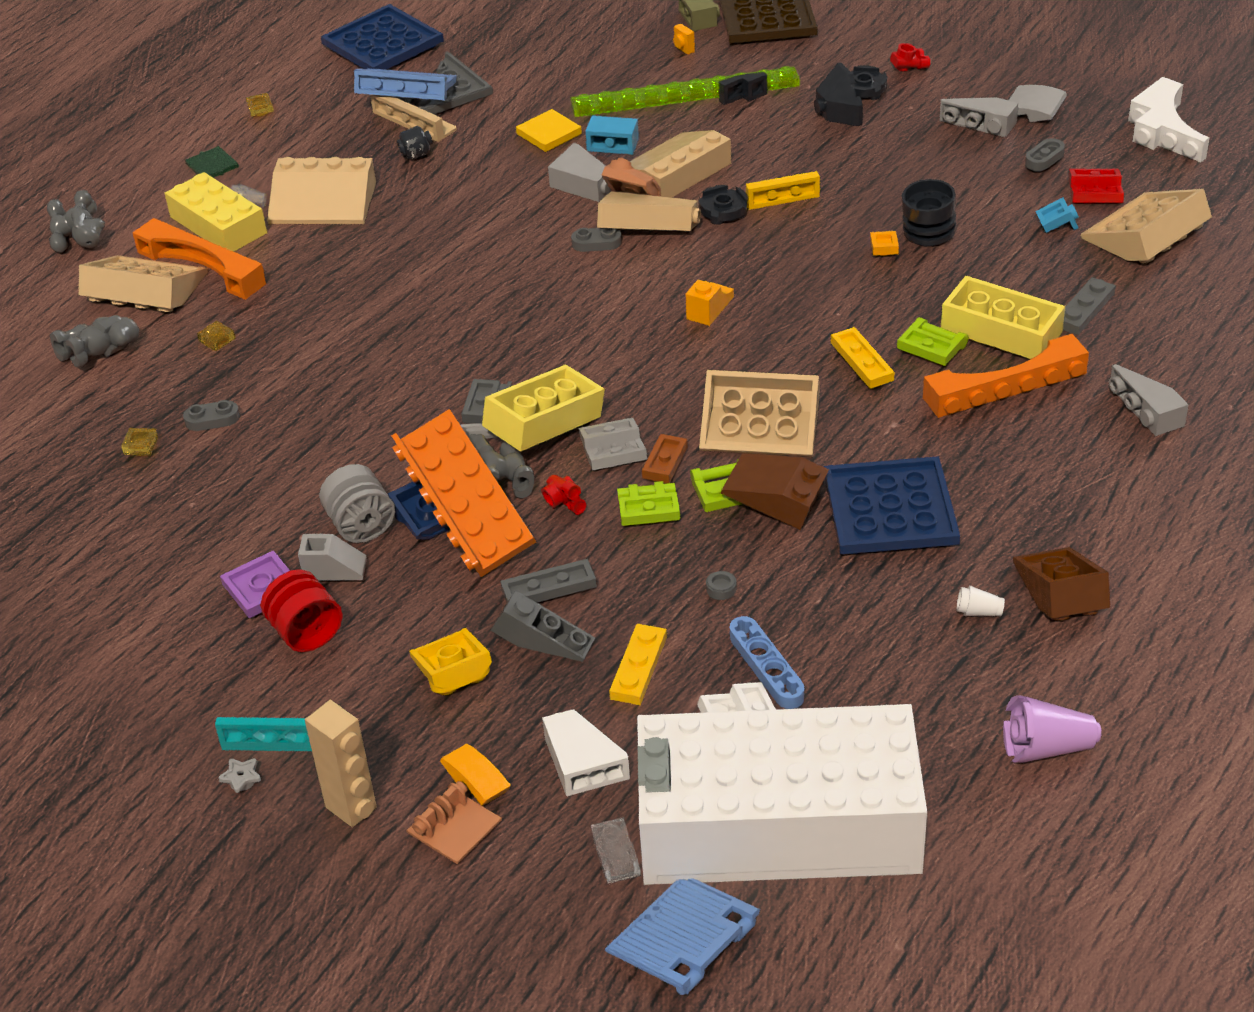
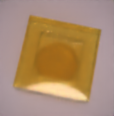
(259, 104)
(216, 335)
(139, 441)

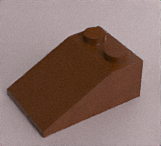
(776, 485)
(1064, 582)

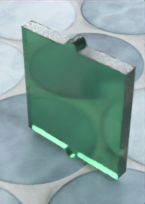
(212, 162)

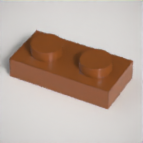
(664, 458)

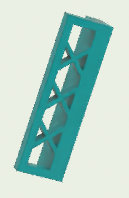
(262, 734)

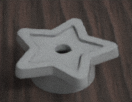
(242, 782)

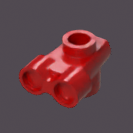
(909, 57)
(563, 491)

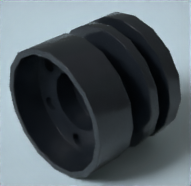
(929, 212)

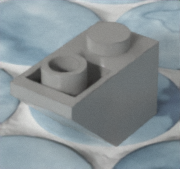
(331, 558)

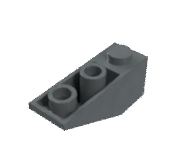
(539, 629)

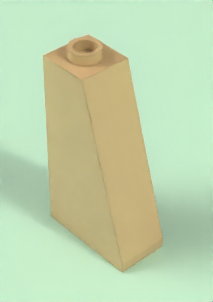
(647, 212)

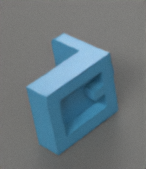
(1057, 214)

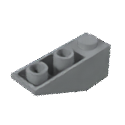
(981, 114)
(1153, 403)

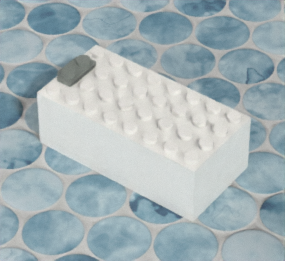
(780, 794)

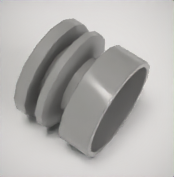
(356, 503)

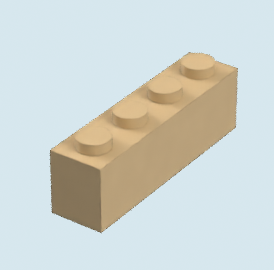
(341, 763)

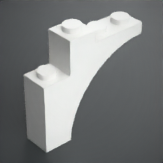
(1160, 124)

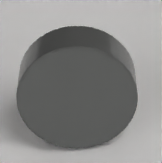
(721, 585)

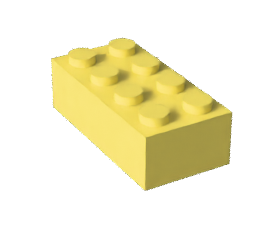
(215, 212)
(1002, 317)
(542, 407)

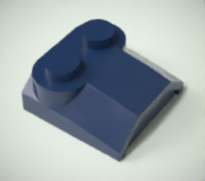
(415, 512)

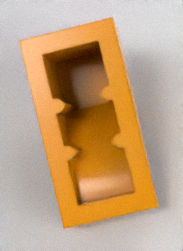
(707, 301)

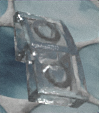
(615, 850)

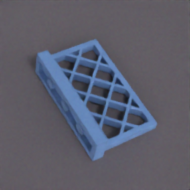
(402, 83)

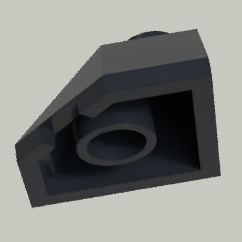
(837, 98)

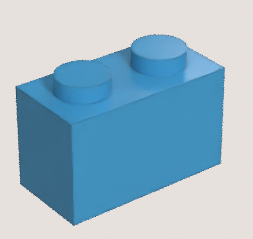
(612, 135)

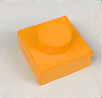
(684, 39)
(884, 243)

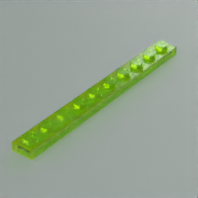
(671, 93)

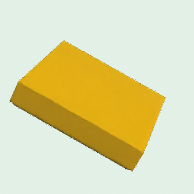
(548, 130)

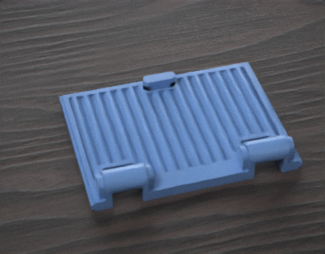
(684, 928)

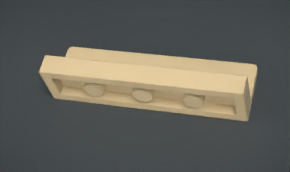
(411, 116)

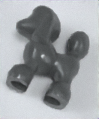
(76, 220)
(103, 336)
(506, 465)

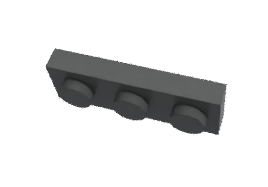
(1087, 304)
(551, 582)

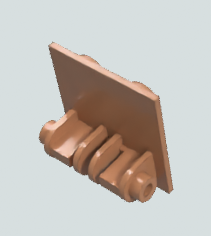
(453, 823)

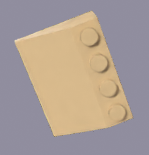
(685, 160)
(321, 190)
(1150, 224)
(139, 282)
(760, 413)

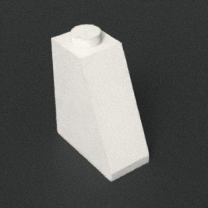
(583, 753)

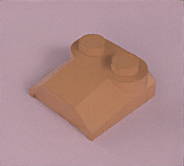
(624, 178)

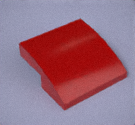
(1096, 186)

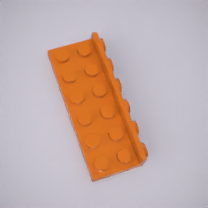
(464, 493)

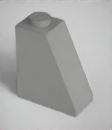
(578, 174)

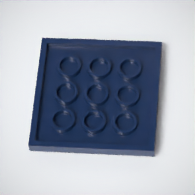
(382, 38)
(891, 505)

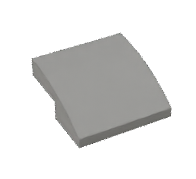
(1038, 101)
(612, 443)

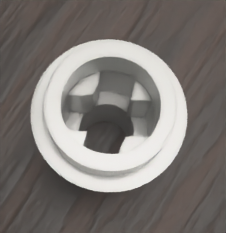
(979, 603)

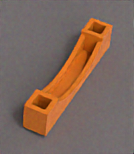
(162, 240)
(956, 392)

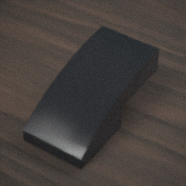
(743, 86)

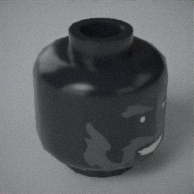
(414, 143)

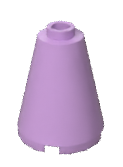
(1046, 730)

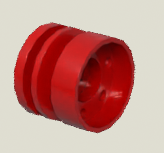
(301, 610)

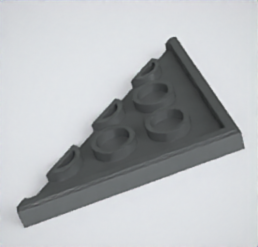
(466, 89)

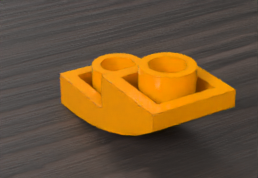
(476, 772)

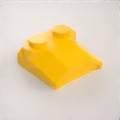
(452, 661)

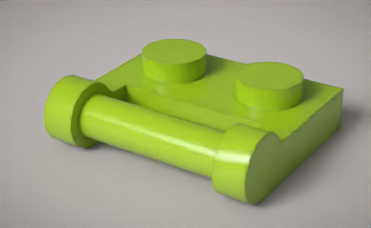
(931, 342)
(710, 493)

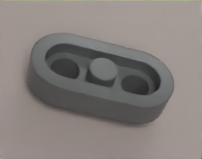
(1044, 154)
(596, 239)
(211, 415)

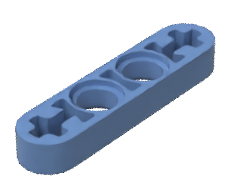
(769, 660)

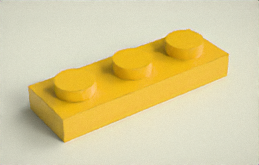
(783, 190)
(862, 357)
(638, 664)

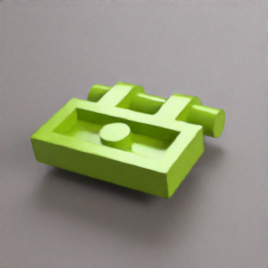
(648, 503)

